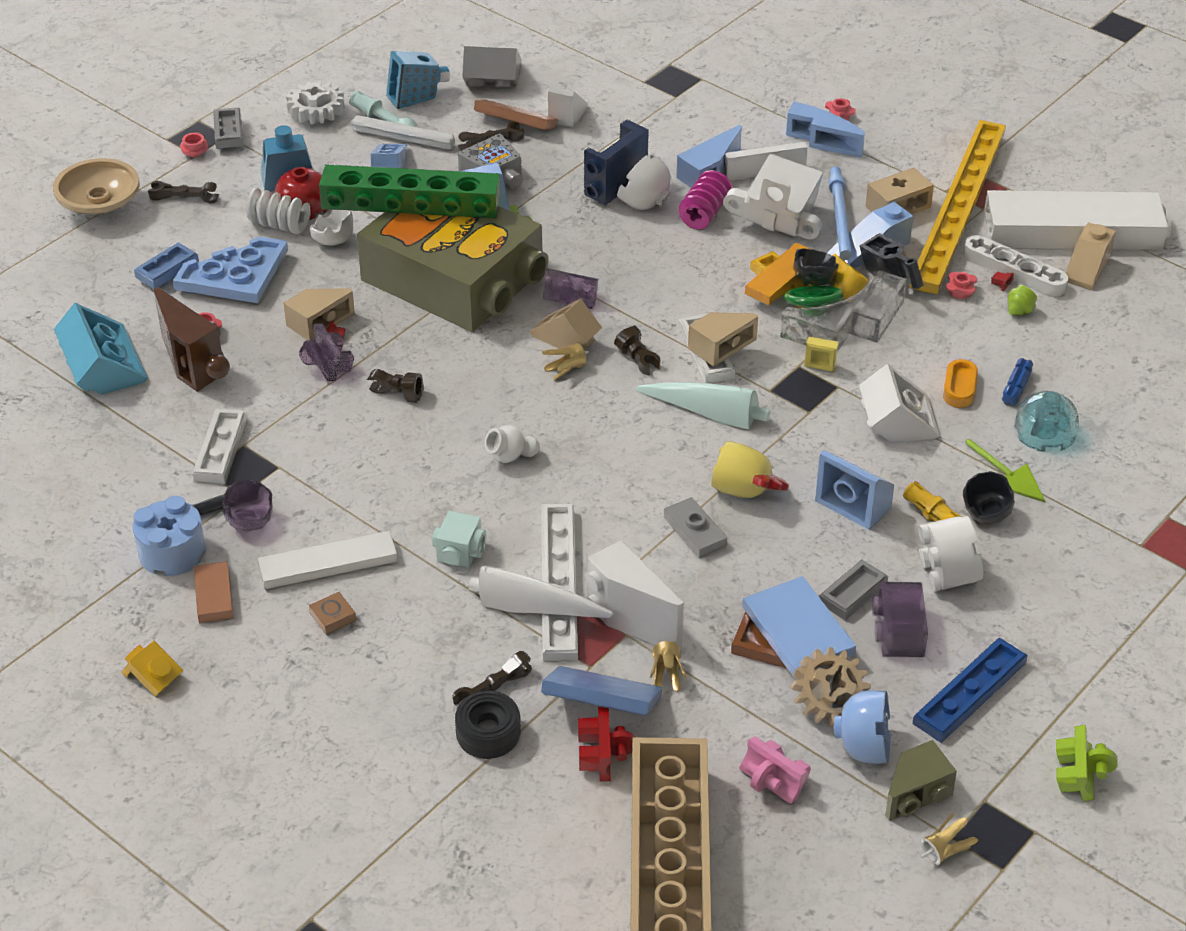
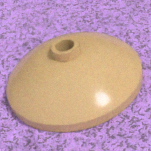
(96, 186)

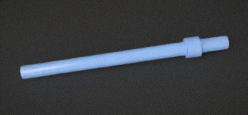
(837, 187)

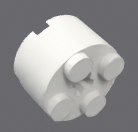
(950, 553)

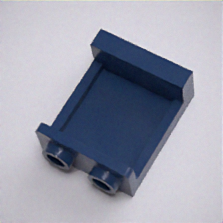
(608, 169)

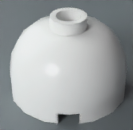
(646, 184)

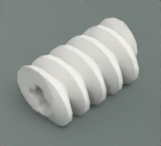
(277, 211)

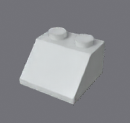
(897, 407)

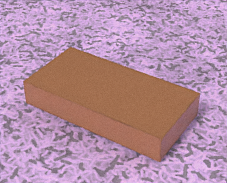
(213, 592)

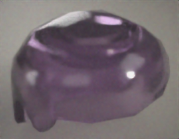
(247, 505)

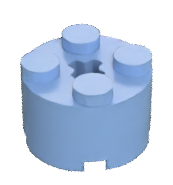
(169, 536)

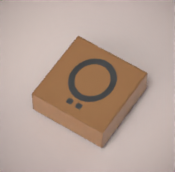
(332, 613)

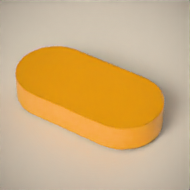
(960, 383)

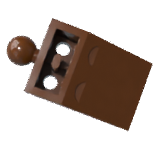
(190, 342)

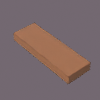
(515, 114)

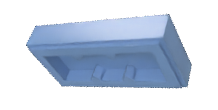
(164, 265)

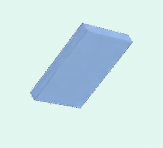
(796, 622)

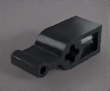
(889, 256)

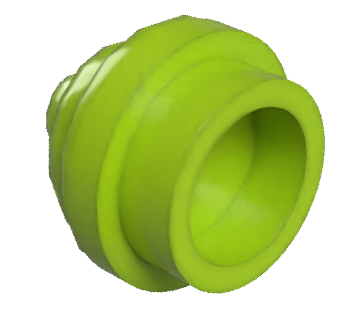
(1021, 301)

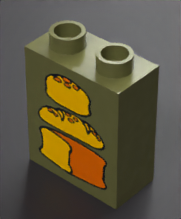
(453, 263)

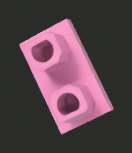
(773, 770)

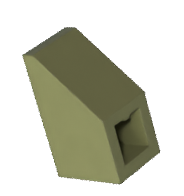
(919, 780)

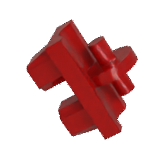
(599, 757)

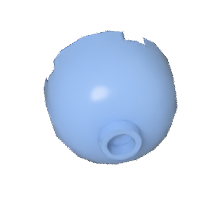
(865, 727)

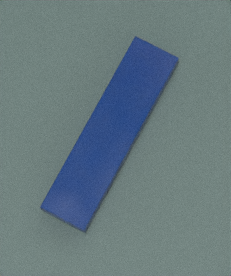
(969, 690)

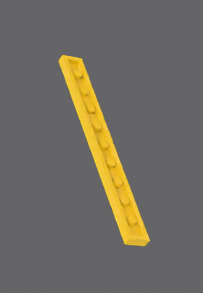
(959, 205)

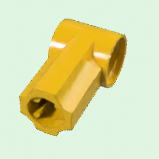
(848, 279)

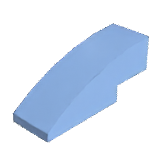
(824, 130)

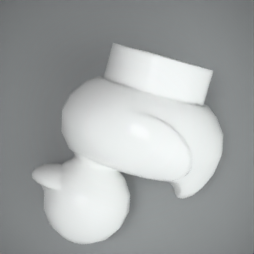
(508, 443)

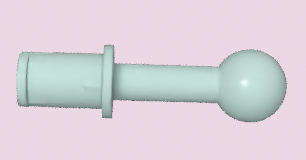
(373, 109)

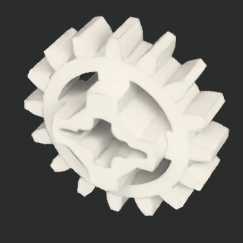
(315, 102)

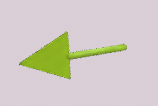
(1020, 480)

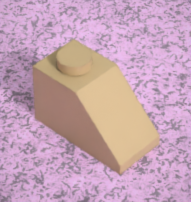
(1090, 255)
(318, 307)
(568, 326)
(721, 335)

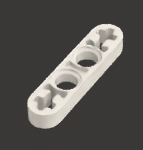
(1044, 279)

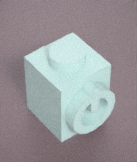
(459, 539)

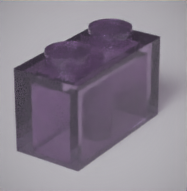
(901, 619)

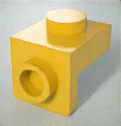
(152, 667)

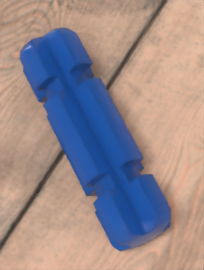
(1017, 381)

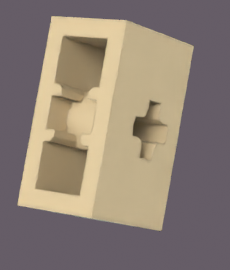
(906, 188)

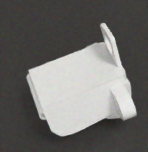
(780, 198)

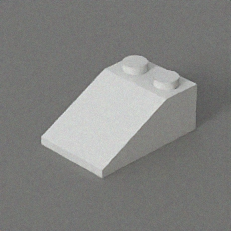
(635, 594)

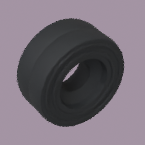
(487, 742)

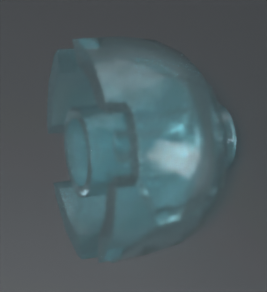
(1047, 421)

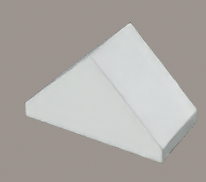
(565, 106)

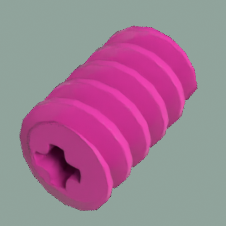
(704, 199)

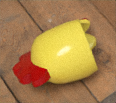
(744, 472)

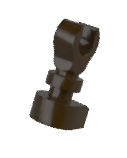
(630, 342)
(410, 384)

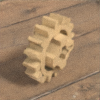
(815, 684)

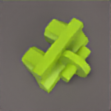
(1086, 761)

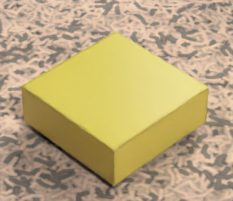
(821, 354)

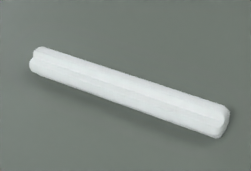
(403, 132)

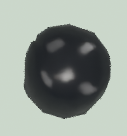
(815, 267)
(988, 497)

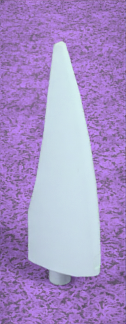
(717, 402)

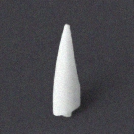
(524, 594)

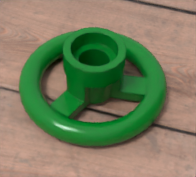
(813, 296)

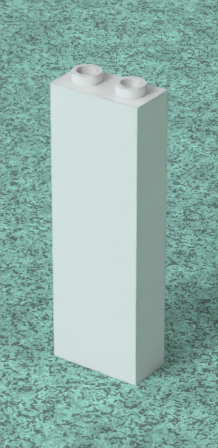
(1059, 218)

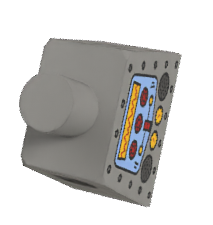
(492, 151)

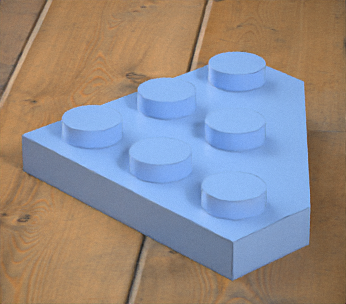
(234, 272)

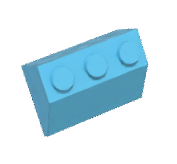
(98, 351)

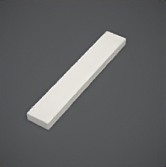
(559, 569)

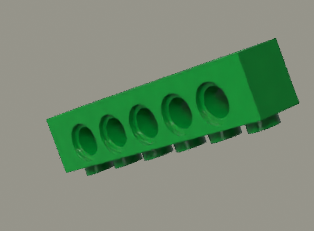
(410, 191)

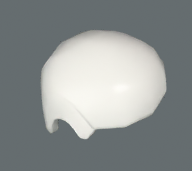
(333, 229)

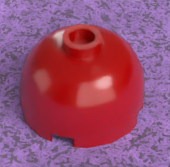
(303, 184)

